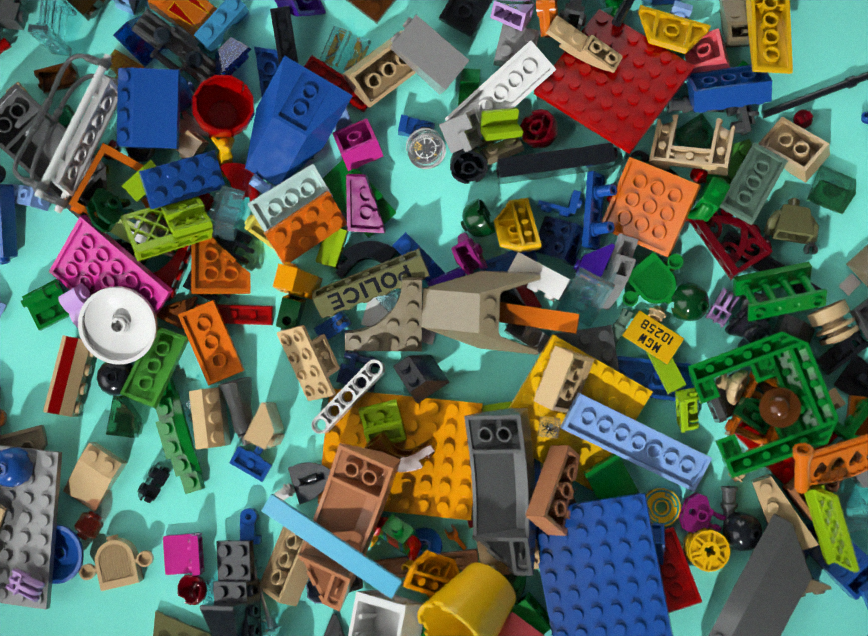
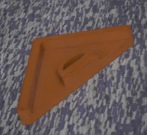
(170, 312)

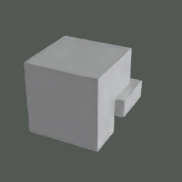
(461, 132)

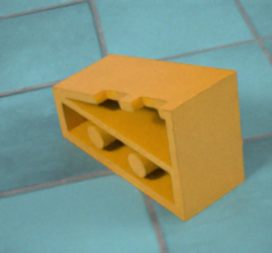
(295, 281)

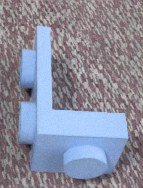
(25, 196)

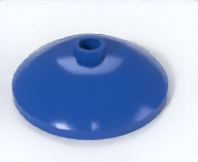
(70, 563)

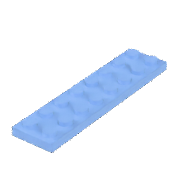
(635, 442)

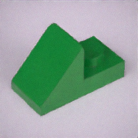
(468, 83)

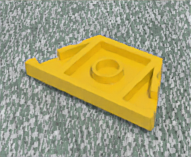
(671, 30)

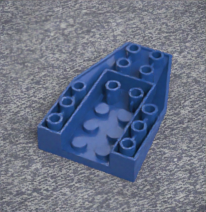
(293, 121)

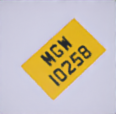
(653, 337)

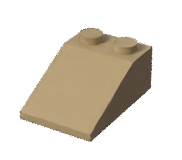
(798, 146)
(94, 475)

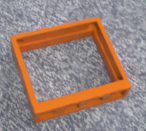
(104, 148)

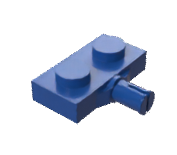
(251, 462)

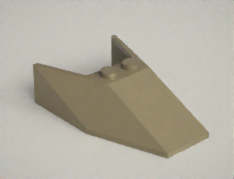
(470, 309)

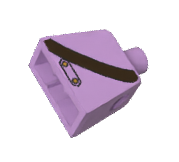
(513, 12)

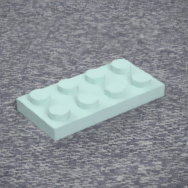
(287, 197)

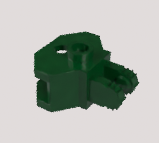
(108, 209)

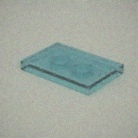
(586, 296)

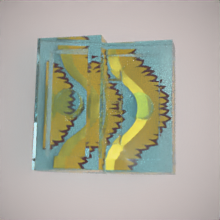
(344, 49)

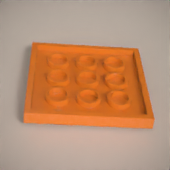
(651, 206)

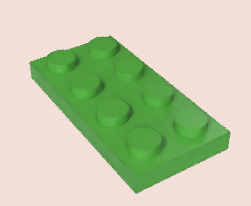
(155, 368)

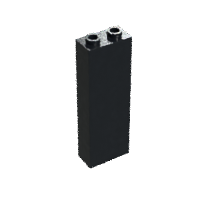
(555, 163)

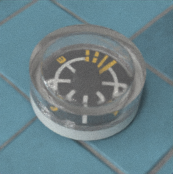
(425, 148)

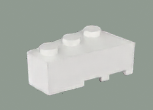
(551, 282)

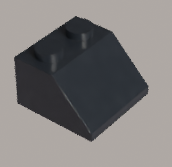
(421, 376)

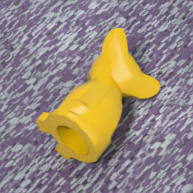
(224, 146)

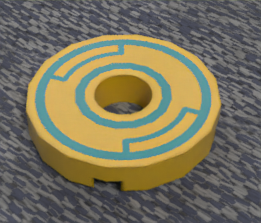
(672, 503)

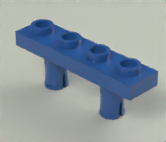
(593, 224)

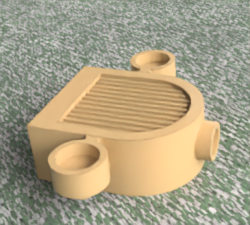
(117, 564)

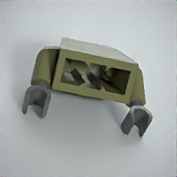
(793, 225)

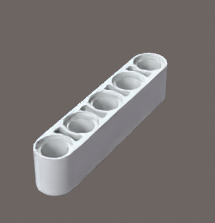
(339, 400)

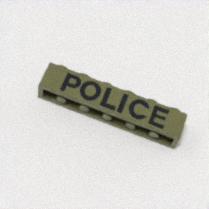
(368, 284)

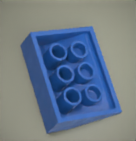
(148, 108)

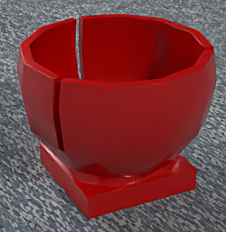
(223, 106)

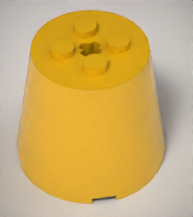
(469, 604)

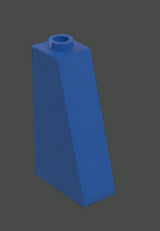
(8, 233)

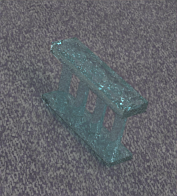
(51, 26)

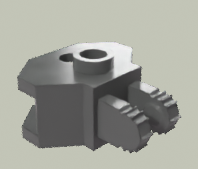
(574, 14)

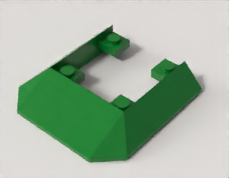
(793, 368)

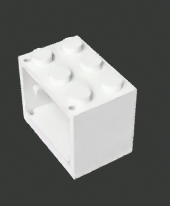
(381, 616)

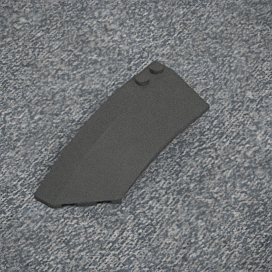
(503, 485)

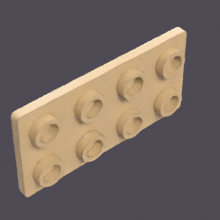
(310, 360)

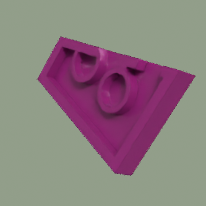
(361, 206)

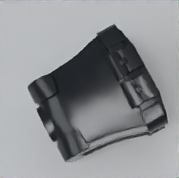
(748, 330)

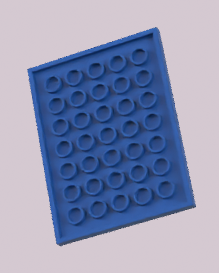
(604, 571)

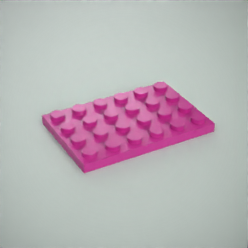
(101, 263)

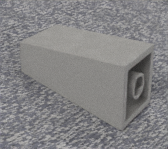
(428, 54)

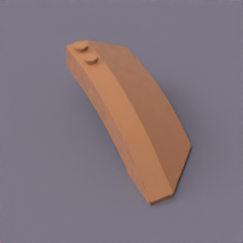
(351, 511)

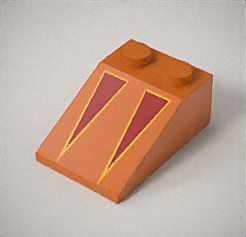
(185, 13)

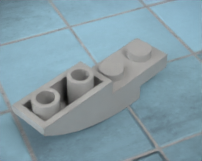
(620, 266)

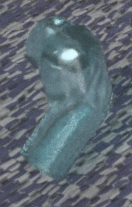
(209, 595)

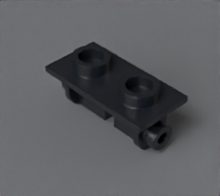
(156, 475)

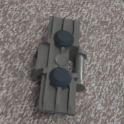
(178, 41)

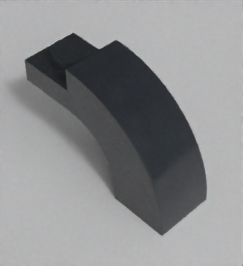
(364, 251)

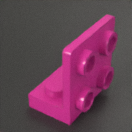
(183, 554)

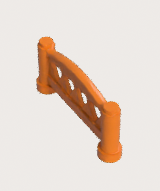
(808, 460)

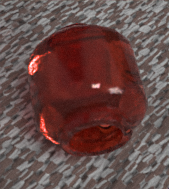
(88, 525)

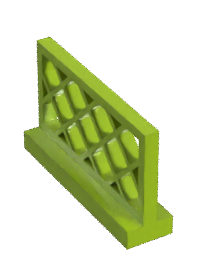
(158, 245)
(831, 527)

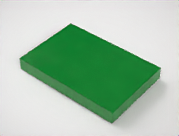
(610, 478)

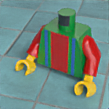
(400, 536)

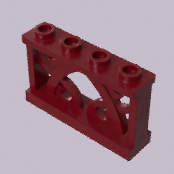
(726, 260)

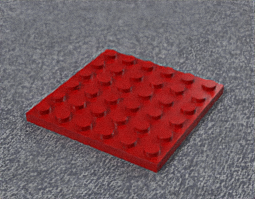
(622, 102)

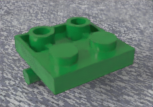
(45, 305)

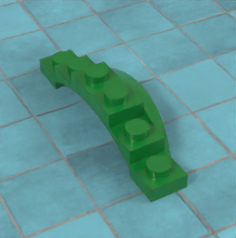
(177, 440)

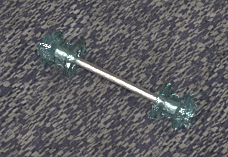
(269, 620)

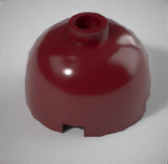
(539, 129)

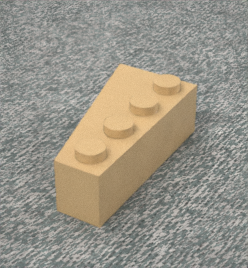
(774, 501)

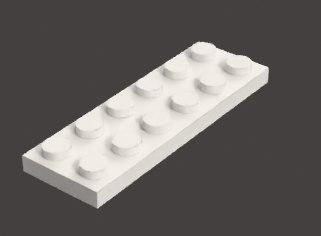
(509, 83)

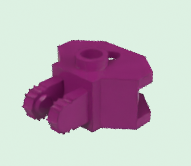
(468, 254)
(700, 514)

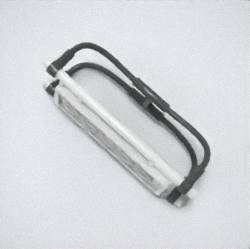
(68, 171)

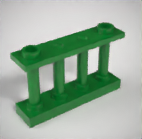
(775, 278)

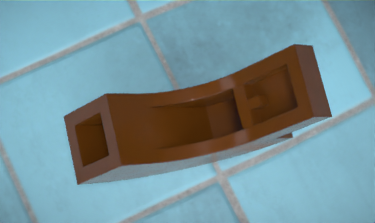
(410, 459)

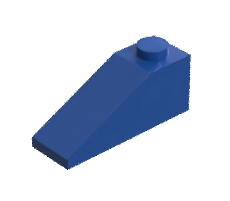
(406, 244)

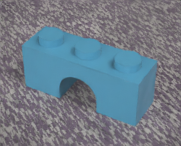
(213, 30)

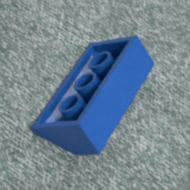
(728, 88)

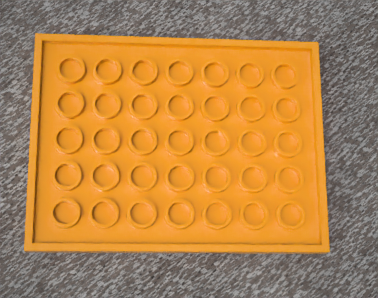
(445, 480)

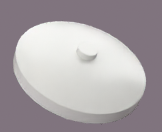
(117, 325)

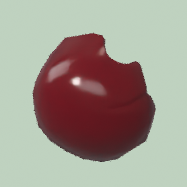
(192, 589)

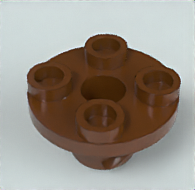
(780, 407)

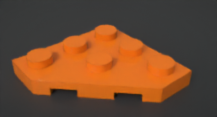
(216, 270)

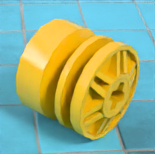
(694, 549)

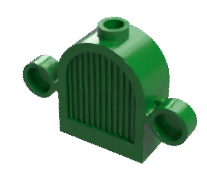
(653, 279)

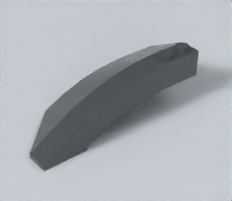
(16, 118)
(767, 586)

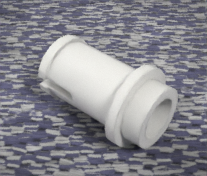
(285, 492)

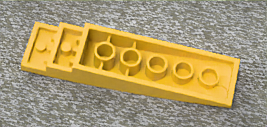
(770, 35)

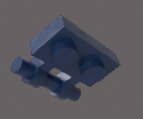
(347, 372)

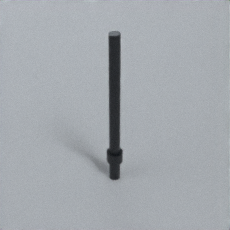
(849, 82)

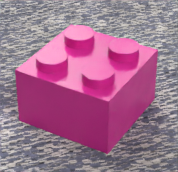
(357, 144)

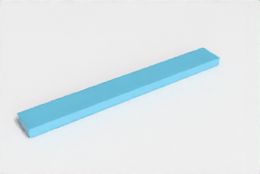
(332, 546)

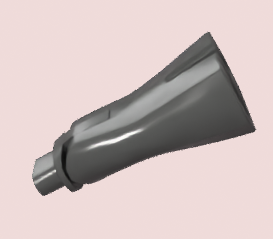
(238, 397)

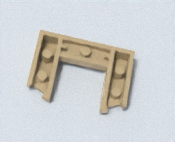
(714, 160)

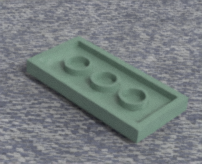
(753, 183)

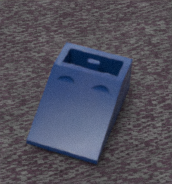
(844, 578)

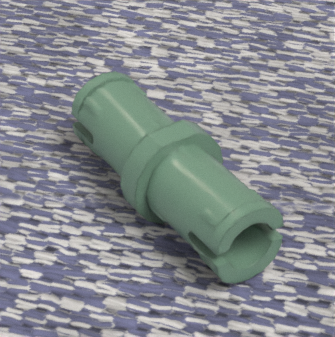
(620, 324)

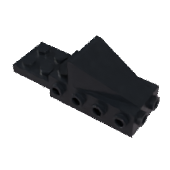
(236, 592)

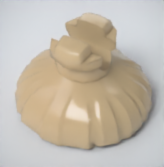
(734, 385)

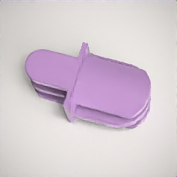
(722, 308)
(25, 585)

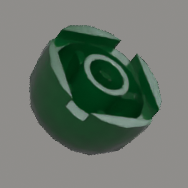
(477, 219)
(690, 302)

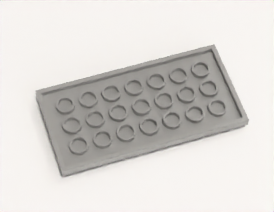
(30, 527)

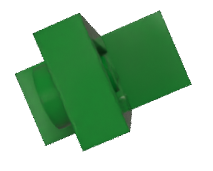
(853, 421)

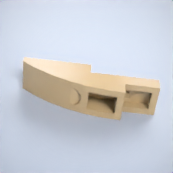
(583, 47)

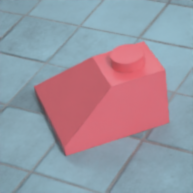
(709, 53)

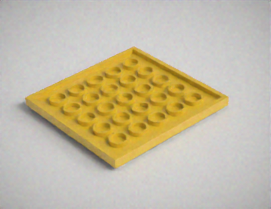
(601, 385)

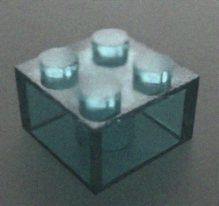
(227, 213)

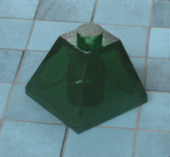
(695, 133)
(124, 419)

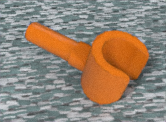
(454, 536)

